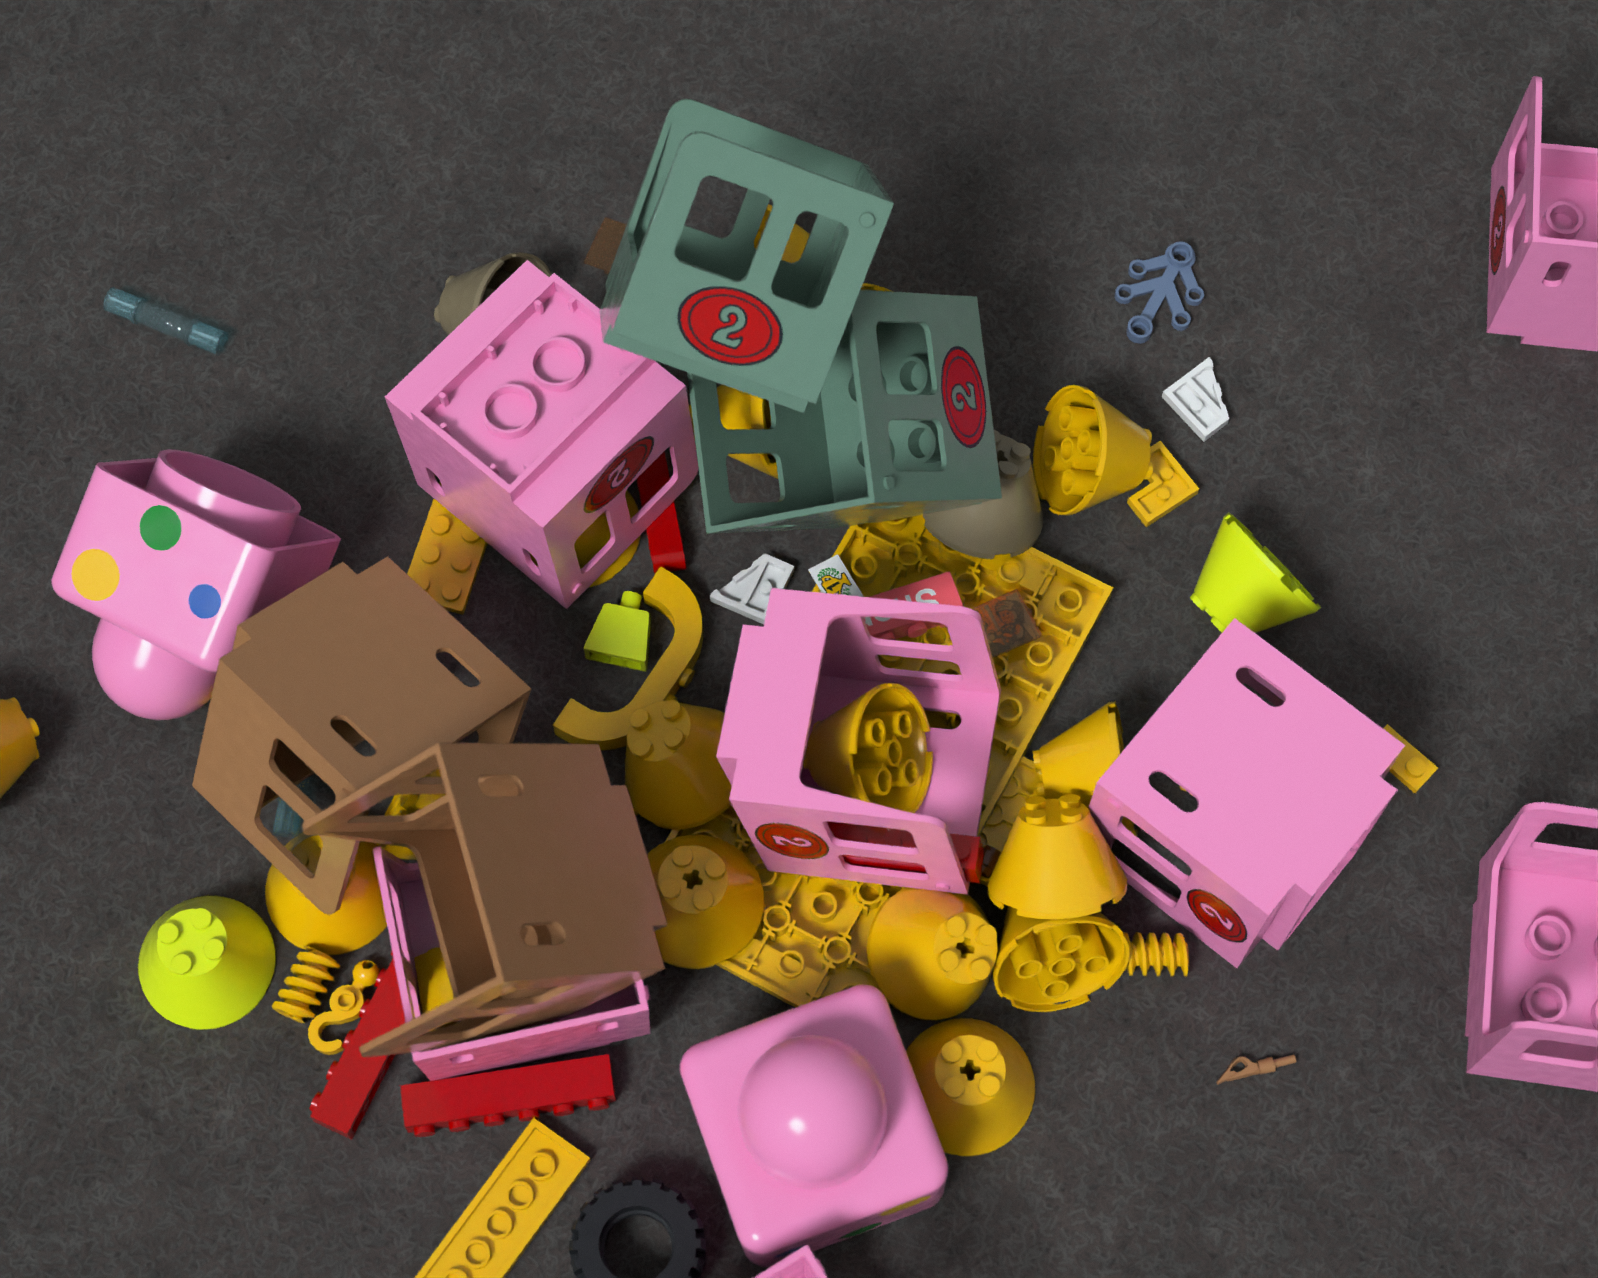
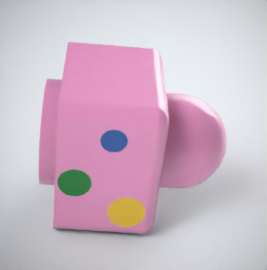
(173, 564)
(815, 1124)

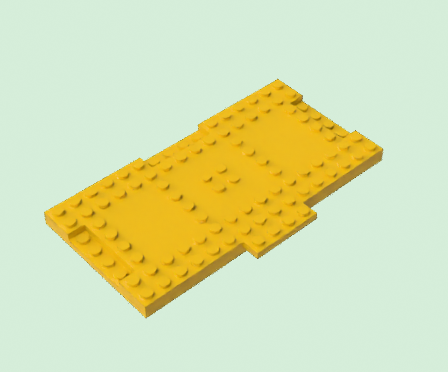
(820, 926)

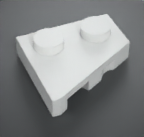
(1198, 400)
(751, 588)

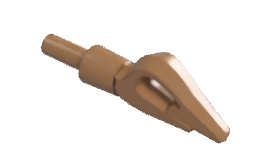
(1253, 1068)

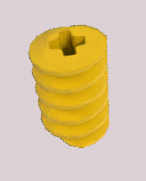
(1157, 953)
(305, 984)

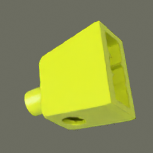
(621, 634)

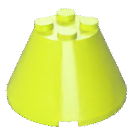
(1248, 583)
(207, 962)

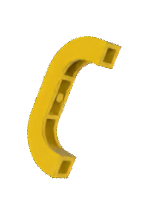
(674, 669)

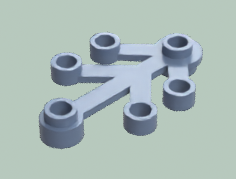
(1162, 288)

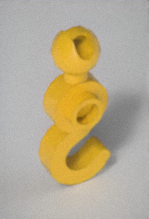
(345, 1007)

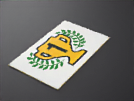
(834, 578)

